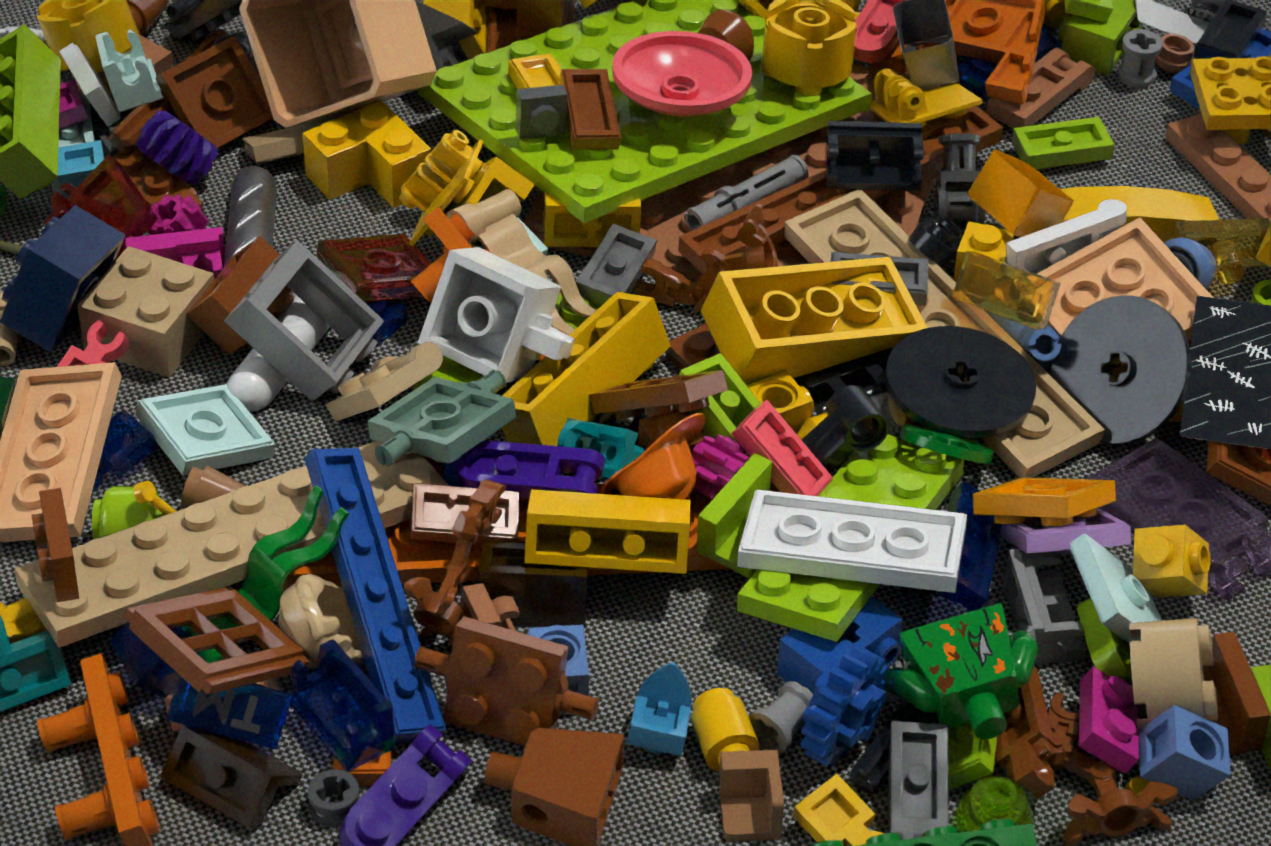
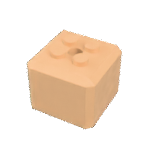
(335, 54)

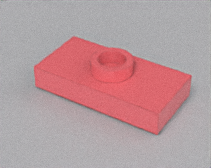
(793, 464)

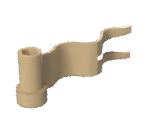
(505, 236)

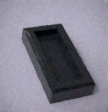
(1230, 31)

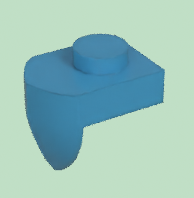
(661, 712)

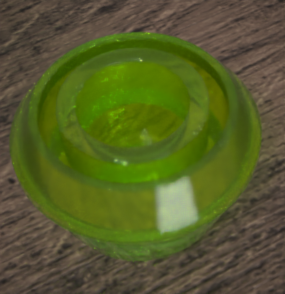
(993, 800)

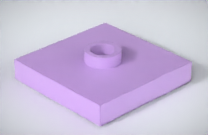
(1036, 538)

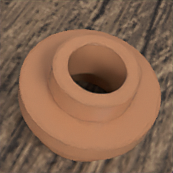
(1175, 53)

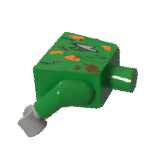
(964, 669)

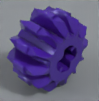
(177, 147)

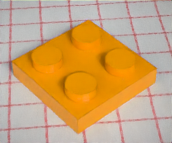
(1047, 498)

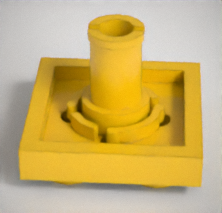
(1233, 94)

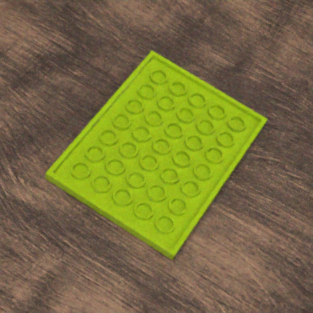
(654, 147)

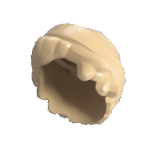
(316, 613)

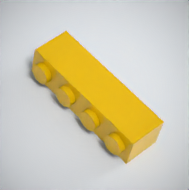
(608, 350)

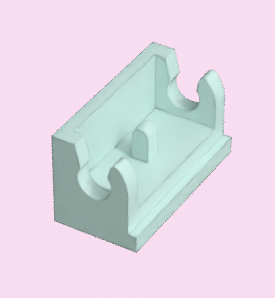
(128, 73)

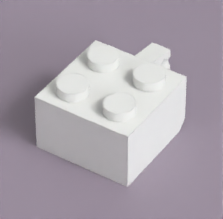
(493, 315)

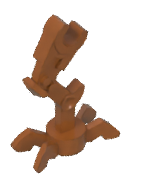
(674, 287)
(438, 610)
(1115, 810)

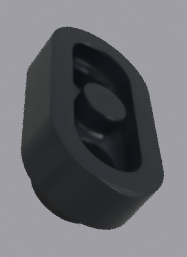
(937, 239)

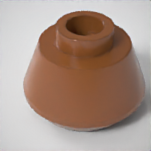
(731, 29)

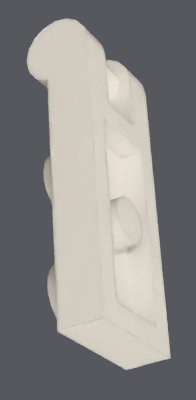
(1059, 241)

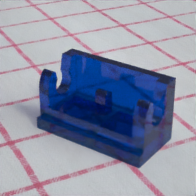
(343, 708)

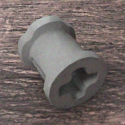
(1139, 58)
(782, 718)

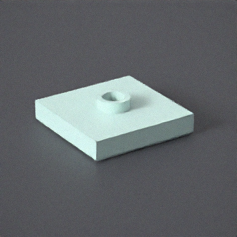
(205, 429)
(1112, 588)

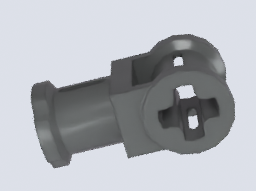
(956, 181)

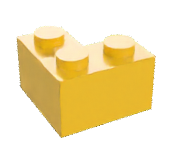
(363, 150)

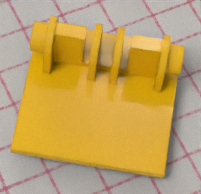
(905, 103)
(442, 178)

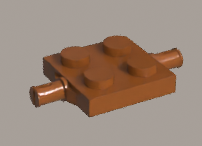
(504, 681)

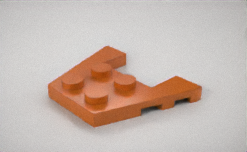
(994, 31)

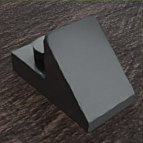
(440, 32)

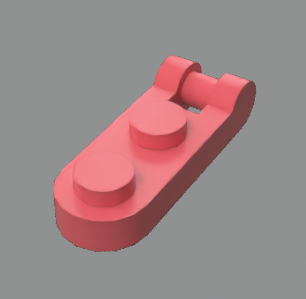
(876, 31)

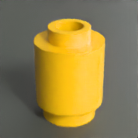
(722, 725)

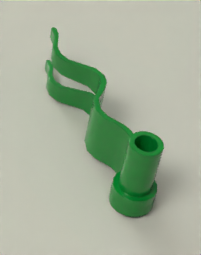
(266, 575)

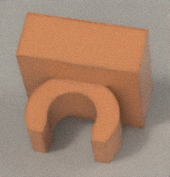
(478, 605)

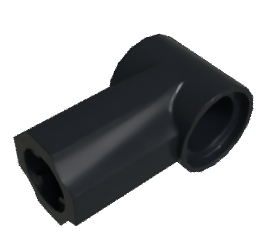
(850, 426)

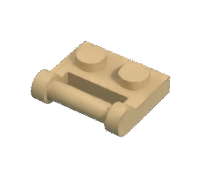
(385, 380)

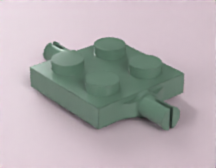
(442, 419)

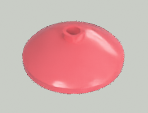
(681, 73)

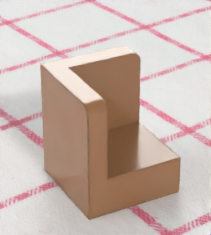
(751, 795)

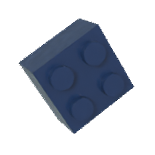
(58, 275)

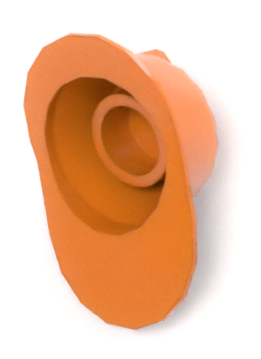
(664, 467)

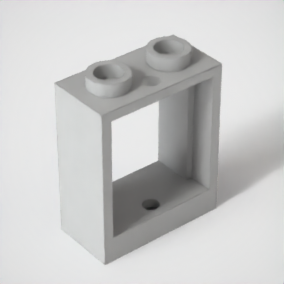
(326, 297)

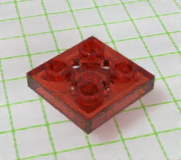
(110, 197)

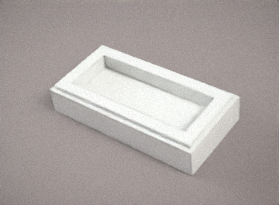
(91, 84)

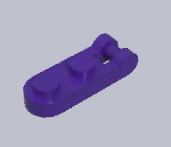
(531, 467)
(403, 793)

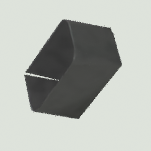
(920, 22)

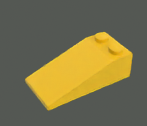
(802, 321)

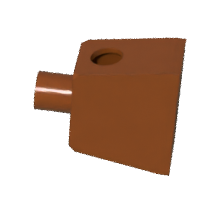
(561, 783)

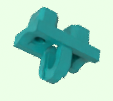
(612, 442)

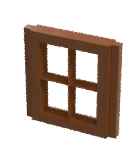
(153, 625)

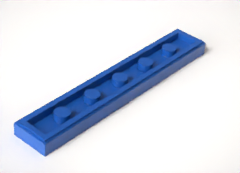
(374, 591)

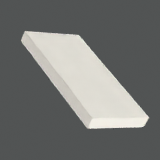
(853, 540)

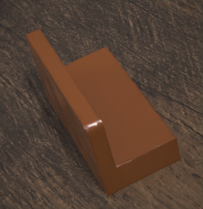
(1238, 695)

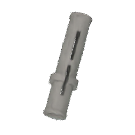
(749, 191)

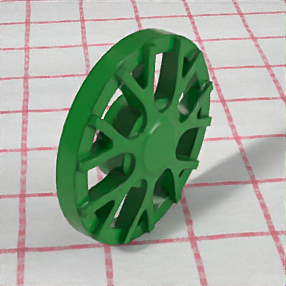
(946, 443)

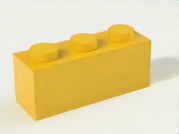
(607, 531)

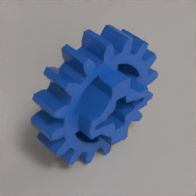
(844, 706)

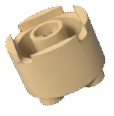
(1170, 668)

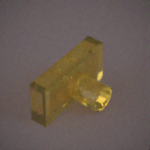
(1230, 241)
(1006, 290)

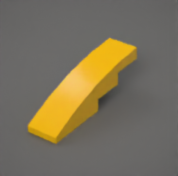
(1154, 206)

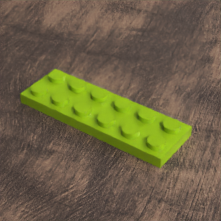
(889, 475)

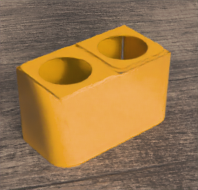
(1018, 195)

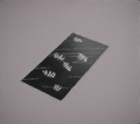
(1229, 374)

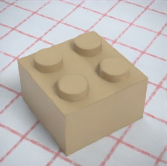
(149, 304)

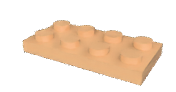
(54, 442)

